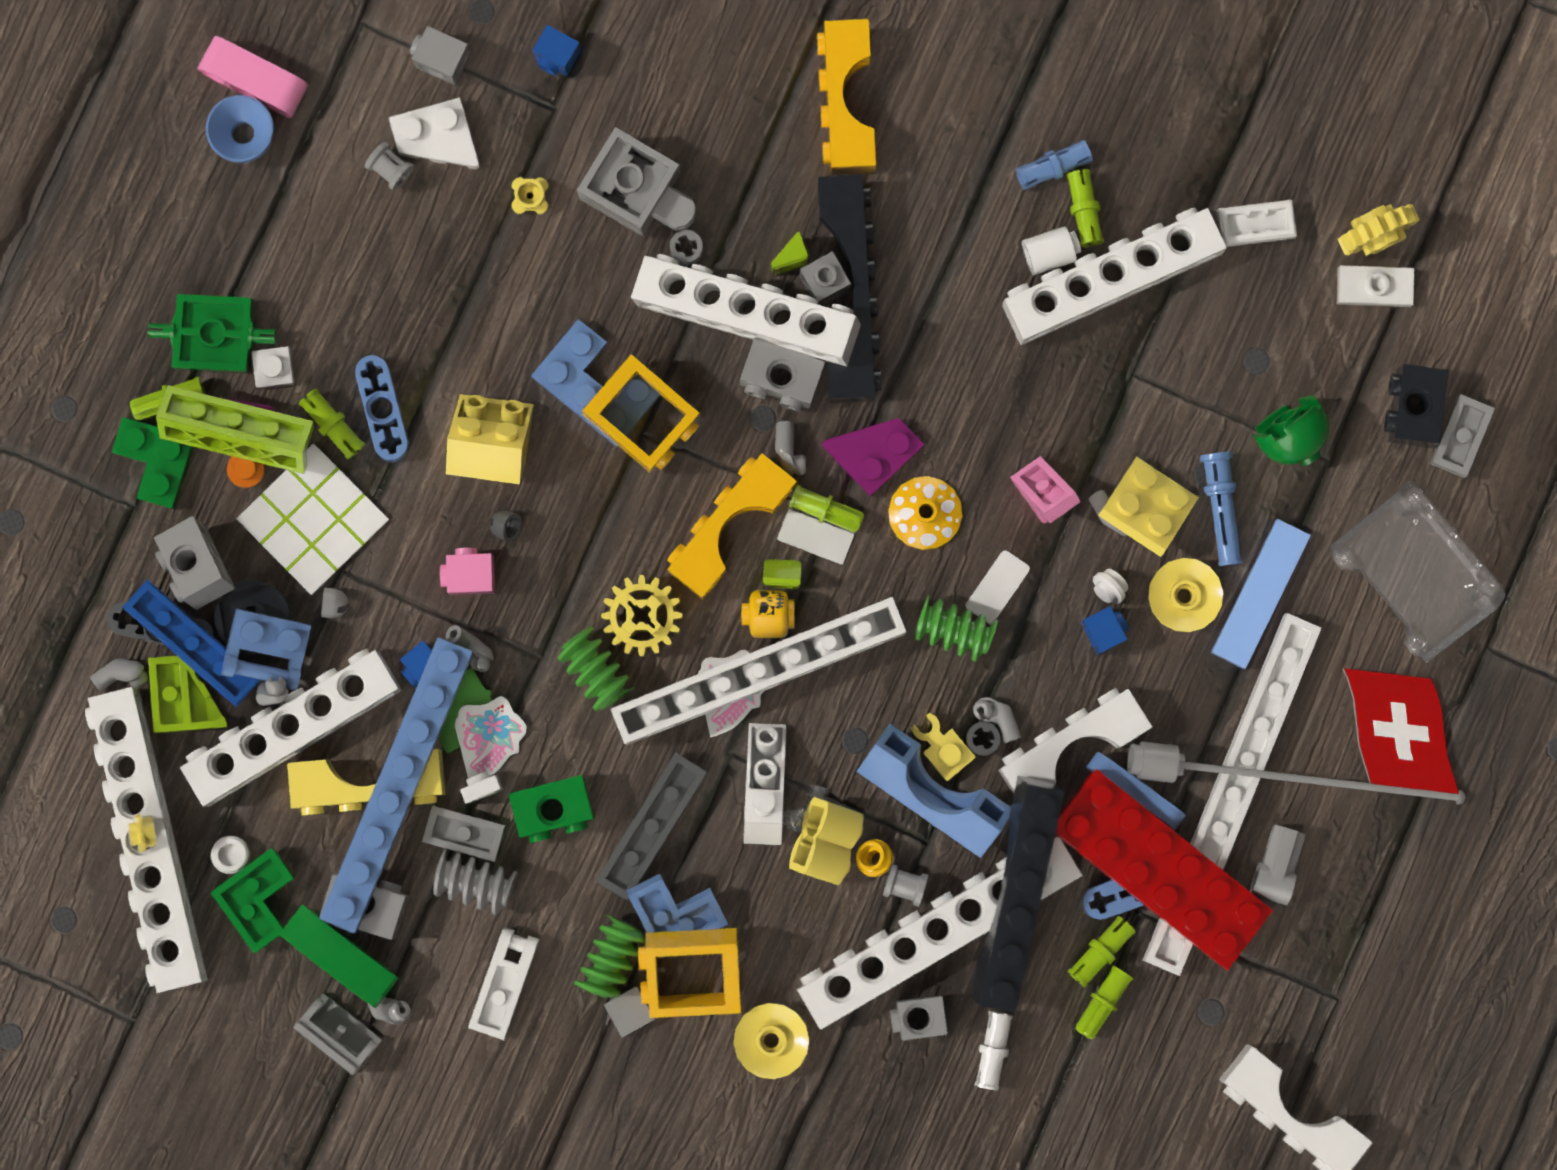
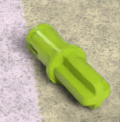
(149, 404)
(826, 509)
(1103, 1002)

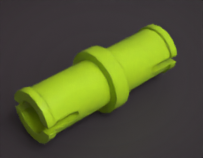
(1085, 208)
(331, 423)
(1101, 951)

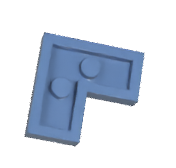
(661, 913)

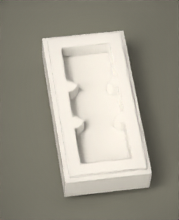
(1257, 223)
(1375, 286)

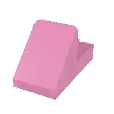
(1045, 490)

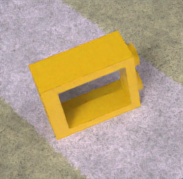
(611, 390)
(691, 943)

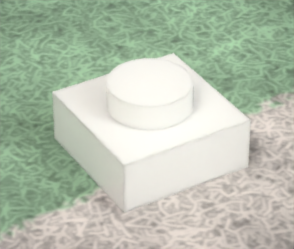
(273, 368)
(480, 787)

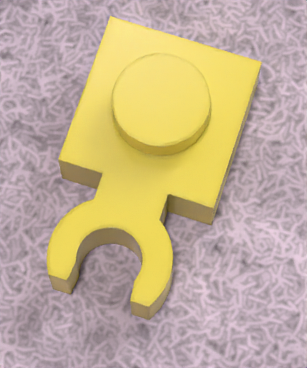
(946, 751)

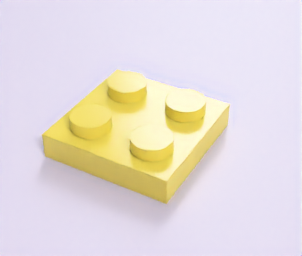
(1148, 506)

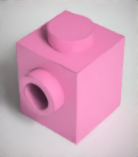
(468, 573)

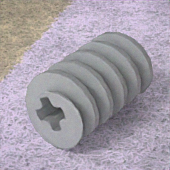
(473, 883)

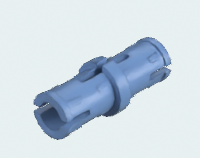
(1054, 165)

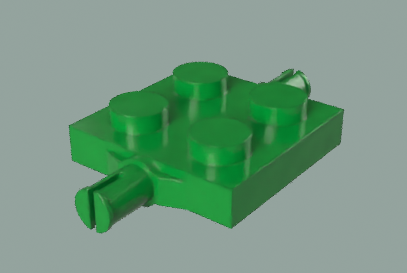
(212, 333)

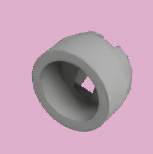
(333, 603)

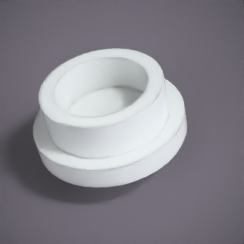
(1110, 586)

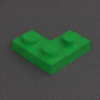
(165, 461)
(245, 895)

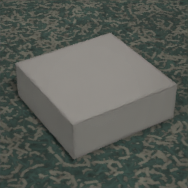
(628, 1012)

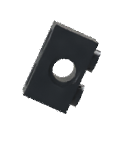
(1430, 389)

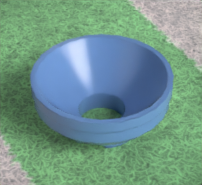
(227, 116)

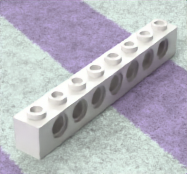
(758, 671)
(171, 891)
(828, 1008)

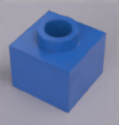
(556, 51)
(1105, 629)
(415, 662)

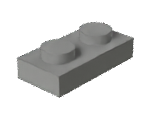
(1462, 436)
(464, 833)

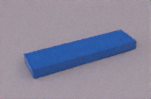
(187, 640)

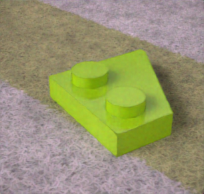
(180, 698)

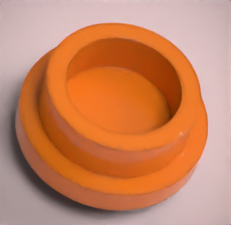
(245, 472)

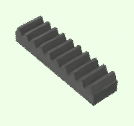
(651, 826)

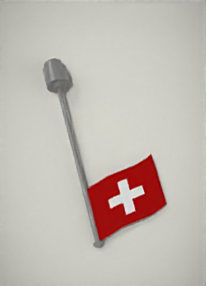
(1396, 735)

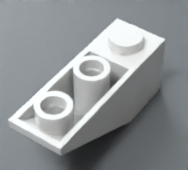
(764, 784)

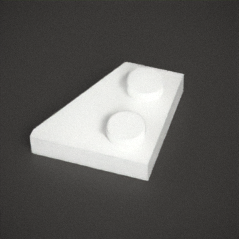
(436, 134)

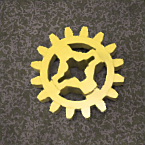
(1378, 229)
(654, 603)

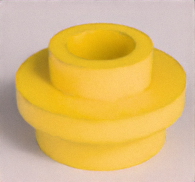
(867, 851)

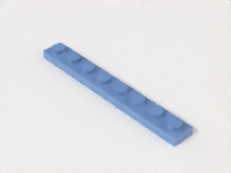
(396, 785)

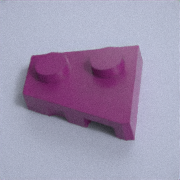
(874, 452)

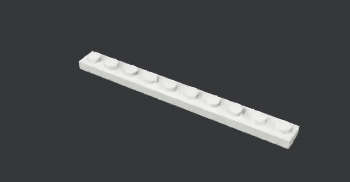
(1248, 750)

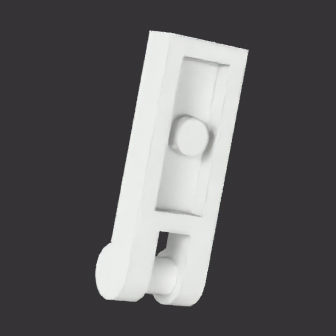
(503, 985)

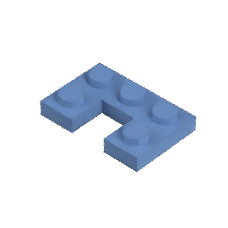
(565, 378)

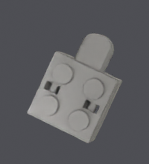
(633, 189)

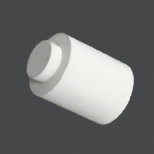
(1051, 250)

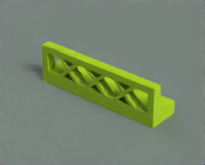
(234, 429)

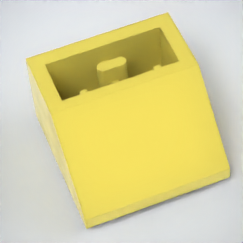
(489, 439)

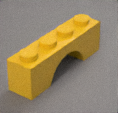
(850, 142)
(760, 489)

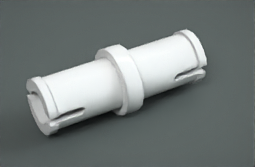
(993, 1050)

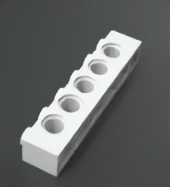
(1195, 226)
(831, 345)
(201, 766)

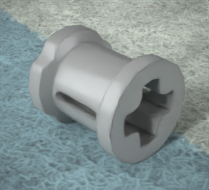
(389, 166)
(905, 885)

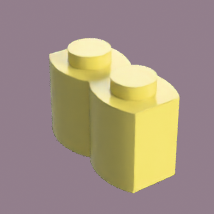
(826, 841)

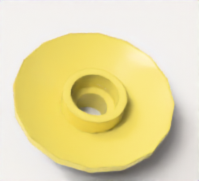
(1203, 588)
(765, 1060)

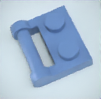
(266, 636)

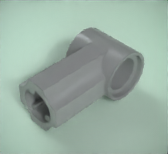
(1275, 875)

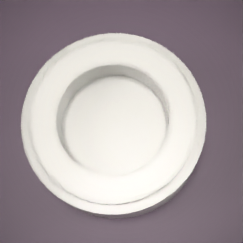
(230, 854)

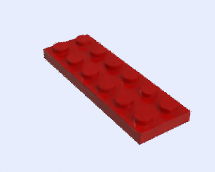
(1161, 869)

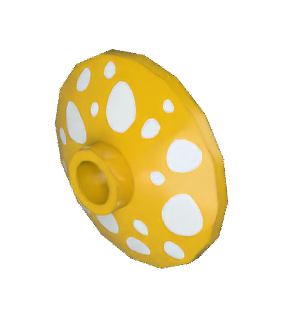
(920, 531)

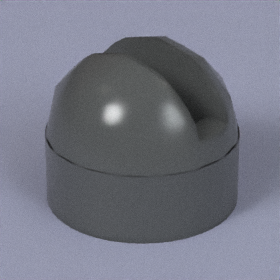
(506, 525)

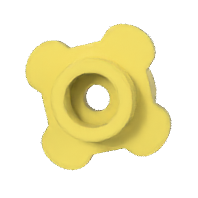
(522, 188)
(142, 832)

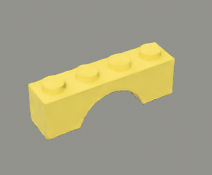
(319, 785)

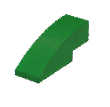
(339, 956)

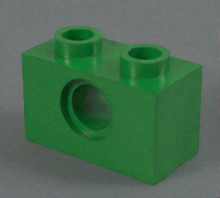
(529, 804)

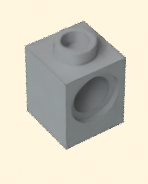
(439, 55)
(825, 279)
(936, 1017)

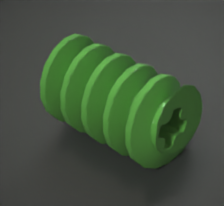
(955, 629)
(593, 670)
(611, 958)

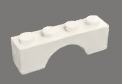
(1114, 721)
(1257, 1081)

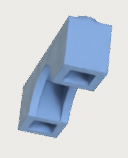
(967, 818)

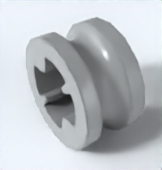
(692, 238)

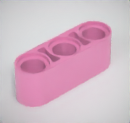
(252, 76)

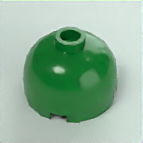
(1294, 433)

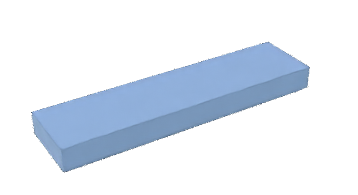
(1260, 594)

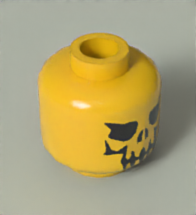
(769, 614)

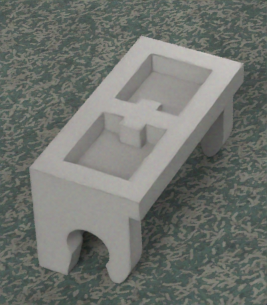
(338, 1033)

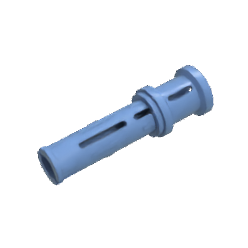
(1221, 489)

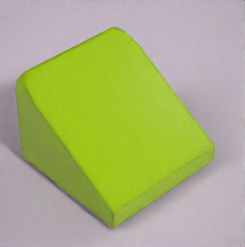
(791, 256)
(782, 574)

